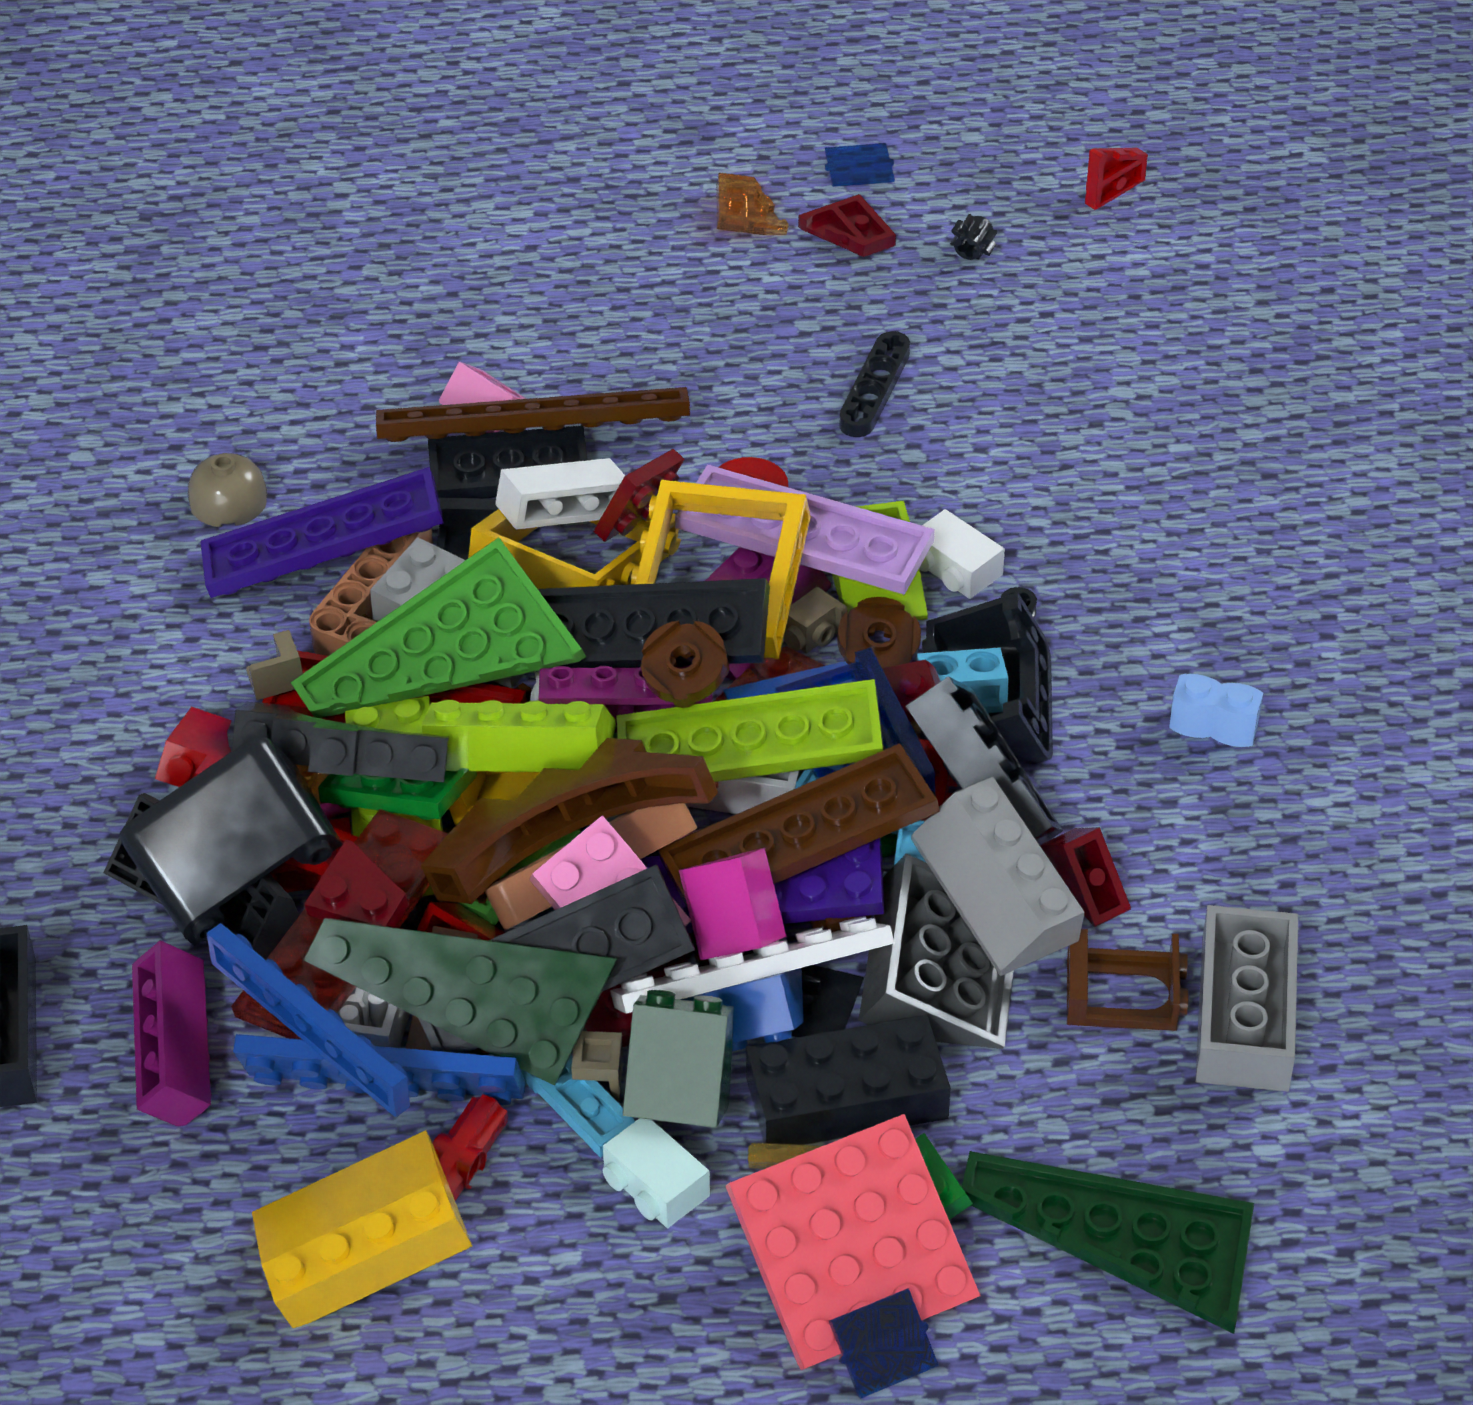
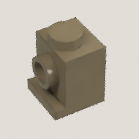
(813, 620)

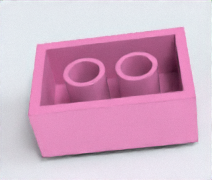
(588, 865)

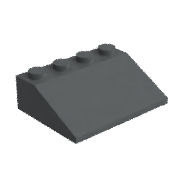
(933, 965)

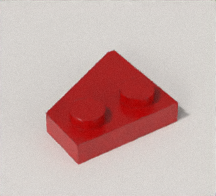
(1113, 173)

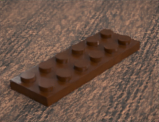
(814, 819)

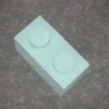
(655, 1172)

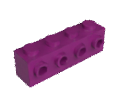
(616, 688)
(170, 1034)

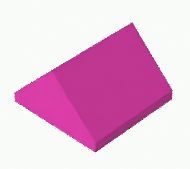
(732, 904)

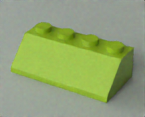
(519, 735)

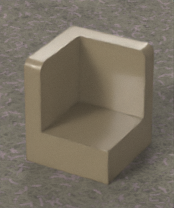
(274, 675)
(599, 1058)

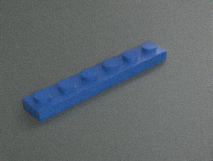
(309, 1020)

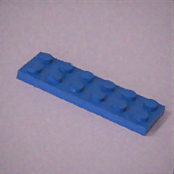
(436, 1071)

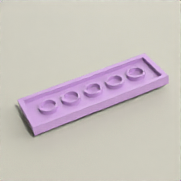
(838, 538)

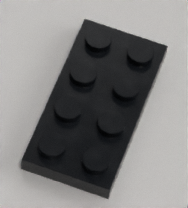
(473, 464)

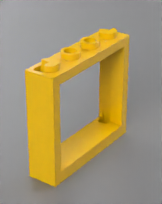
(741, 502)
(553, 573)

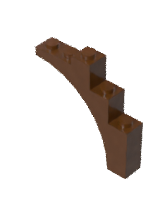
(556, 803)

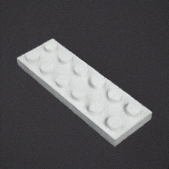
(778, 957)

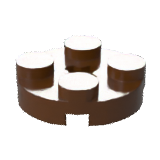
(881, 615)
(690, 683)

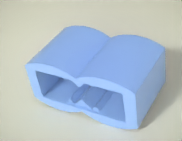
(1216, 710)

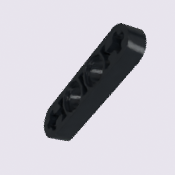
(873, 384)

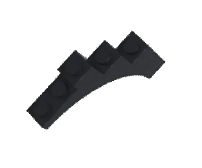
(342, 747)

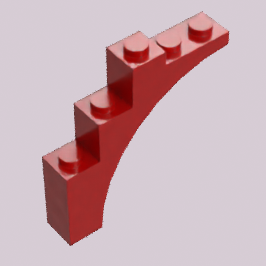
(198, 744)

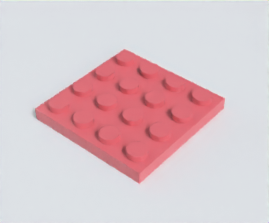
(848, 1232)

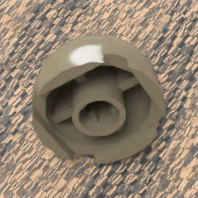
(226, 490)

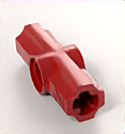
(469, 1140)

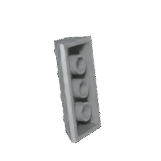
(999, 877)

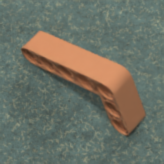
(341, 611)
(643, 830)

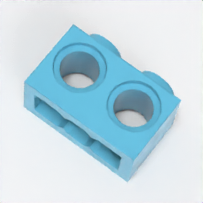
(977, 669)

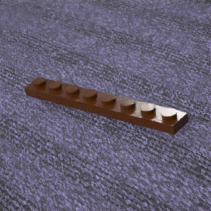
(519, 414)

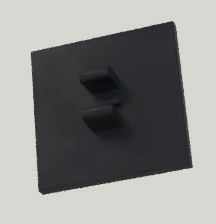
(826, 1000)

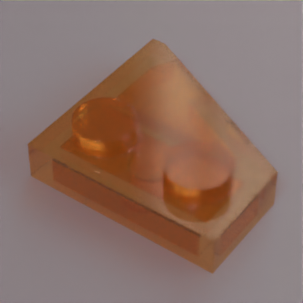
(745, 207)

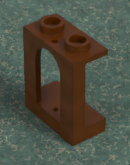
(1165, 966)

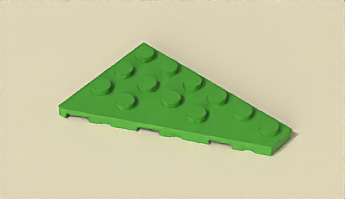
(456, 633)

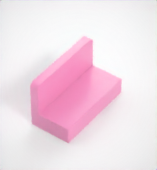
(474, 385)

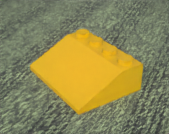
(358, 1231)

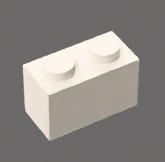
(962, 555)

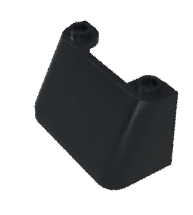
(1027, 659)
(227, 834)

